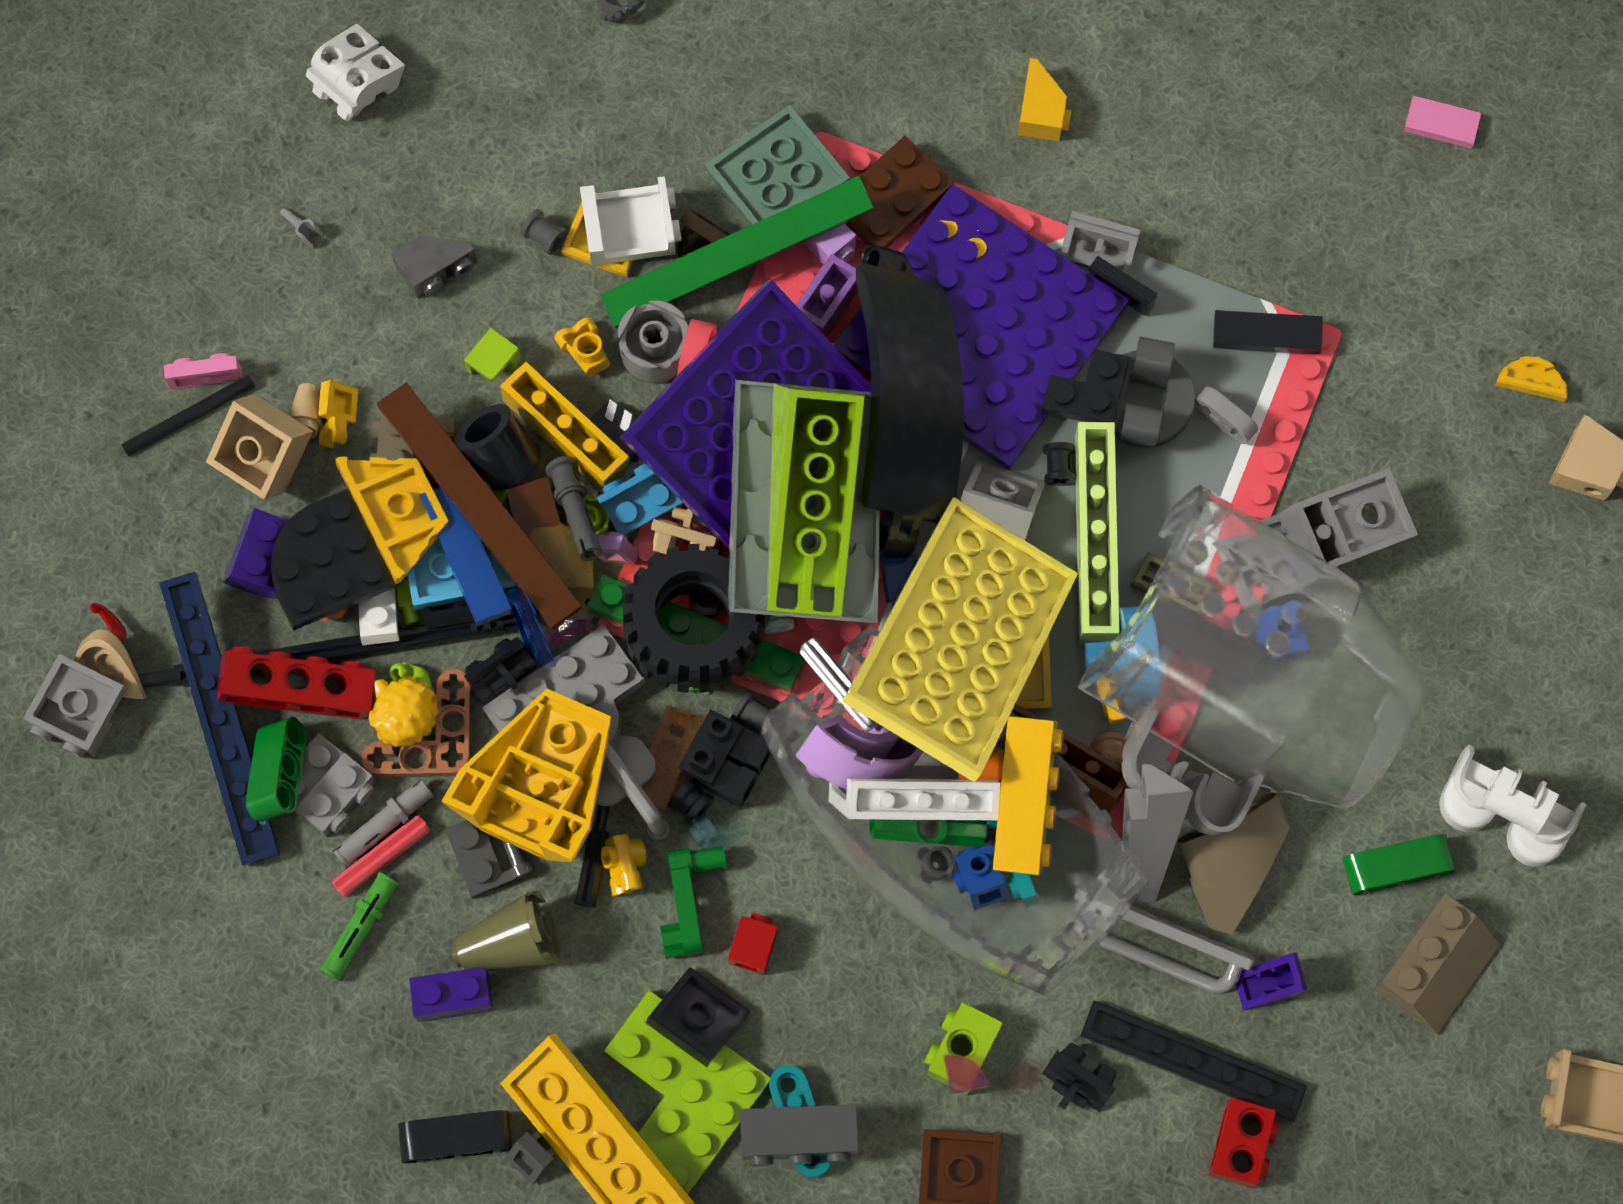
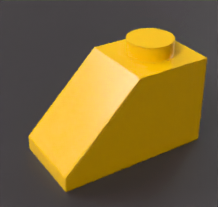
(1043, 105)

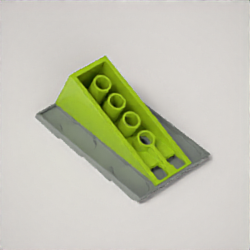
(797, 504)

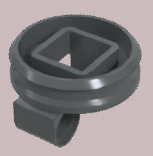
(1155, 366)

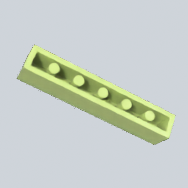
(1096, 532)

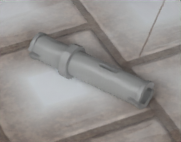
(383, 822)

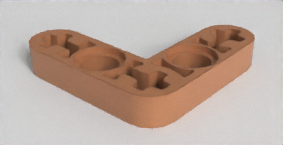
(434, 750)

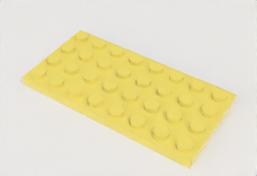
(961, 639)

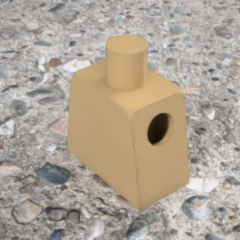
(1591, 461)

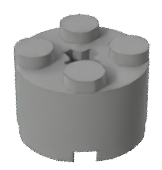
(647, 324)

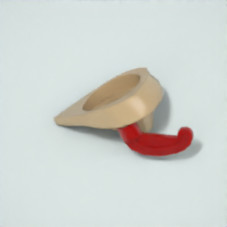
(108, 656)

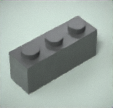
(799, 1134)

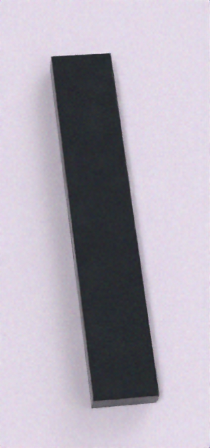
(1193, 1060)

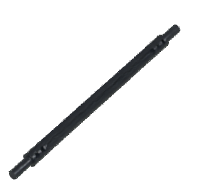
(352, 646)

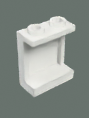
(630, 223)

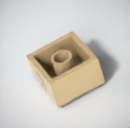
(259, 446)

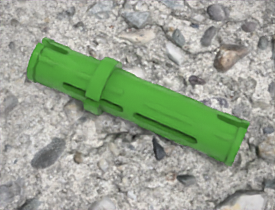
(383, 887)

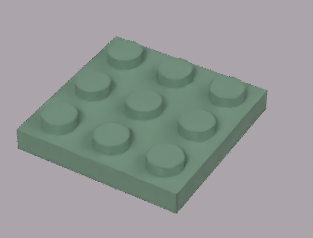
(775, 167)

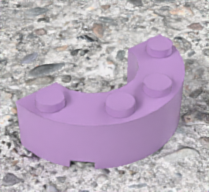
(843, 751)

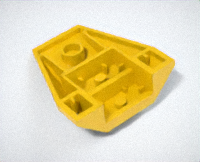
(537, 778)

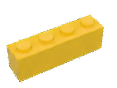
(564, 426)
(1026, 794)

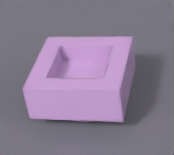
(617, 549)

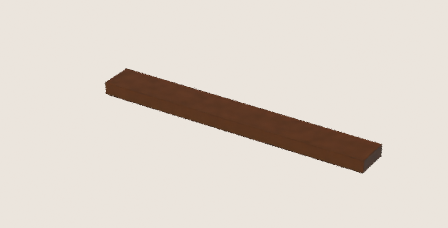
(479, 506)

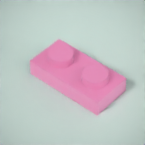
(192, 373)

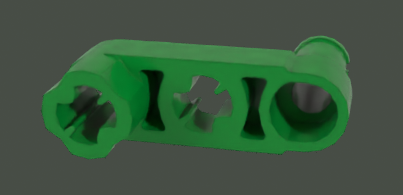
(684, 937)

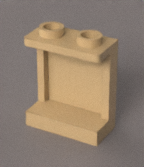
(1584, 1097)

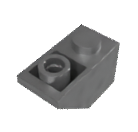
(432, 261)

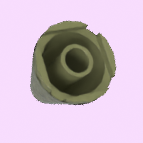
(510, 938)

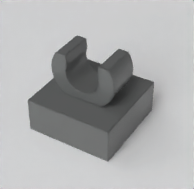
(530, 1157)

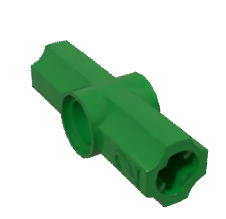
(946, 832)

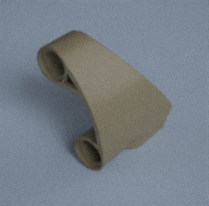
(1233, 865)

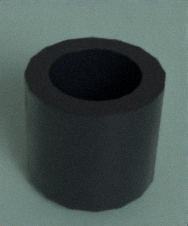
(498, 447)

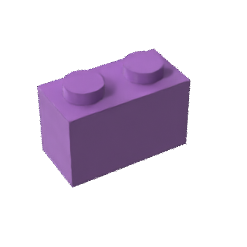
(829, 294)

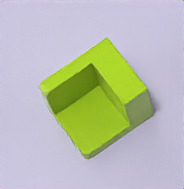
(492, 356)

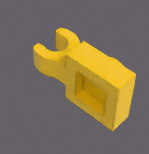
(339, 407)

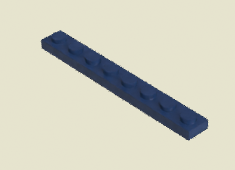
(218, 720)

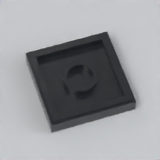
(698, 1017)

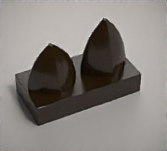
(697, 233)

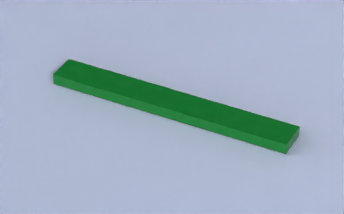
(742, 249)

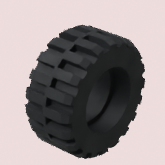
(678, 662)

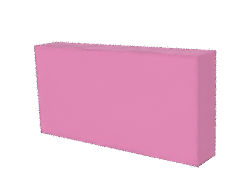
(1442, 122)

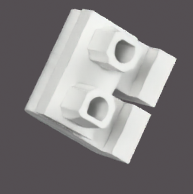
(351, 73)

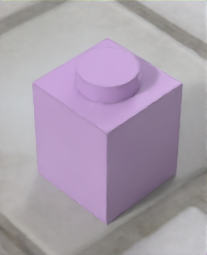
(838, 241)

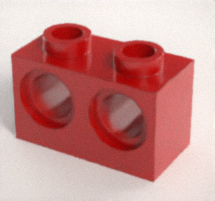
(1234, 1140)

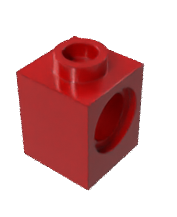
(753, 943)

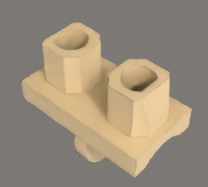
(668, 532)

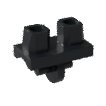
(500, 670)
(1077, 1082)

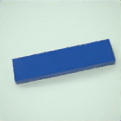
(469, 563)

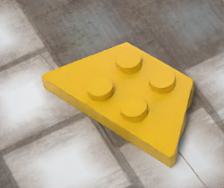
(392, 508)

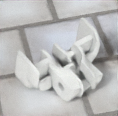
(1537, 824)

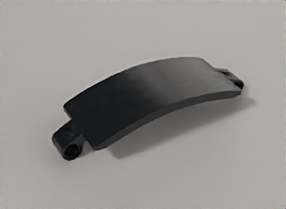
(914, 399)

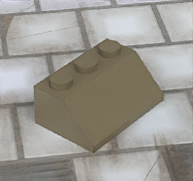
(1438, 963)

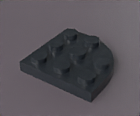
(326, 561)

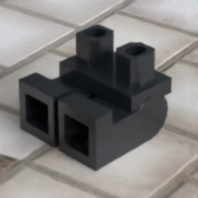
(712, 754)

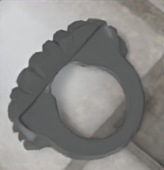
(615, 12)

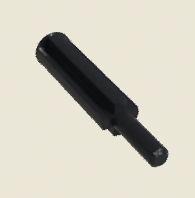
(592, 863)

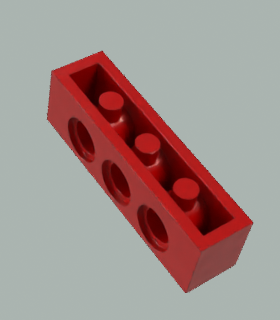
(238, 688)

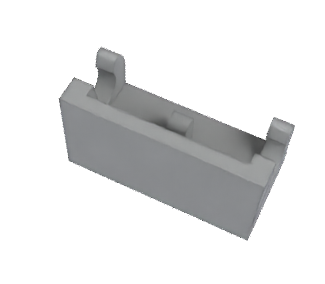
(1094, 237)

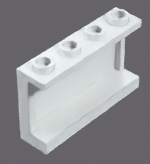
(924, 794)

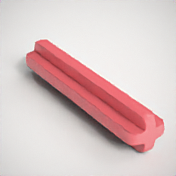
(381, 856)

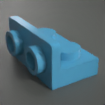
(637, 500)

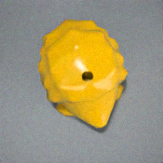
(403, 711)

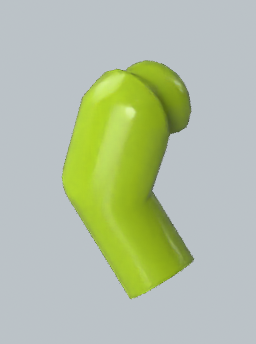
(404, 669)

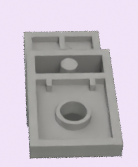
(1334, 524)

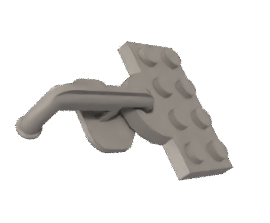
(600, 677)

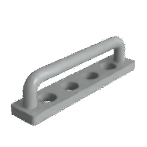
(1236, 957)

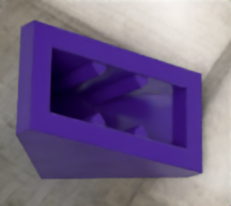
(1271, 982)

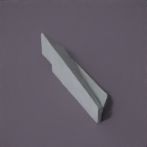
(1153, 824)

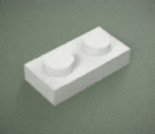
(379, 619)

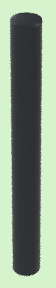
(188, 415)

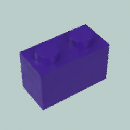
(451, 994)

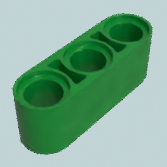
(276, 769)
(1399, 862)

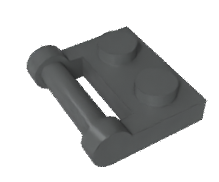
(479, 860)

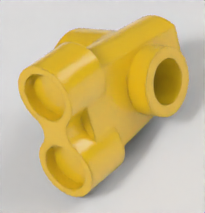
(584, 346)
(623, 858)

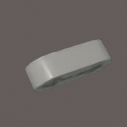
(1226, 415)

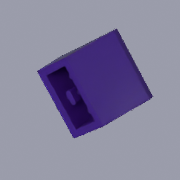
(252, 556)

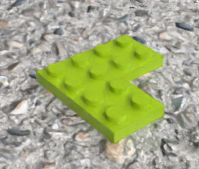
(698, 1101)

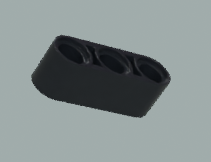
(455, 1134)

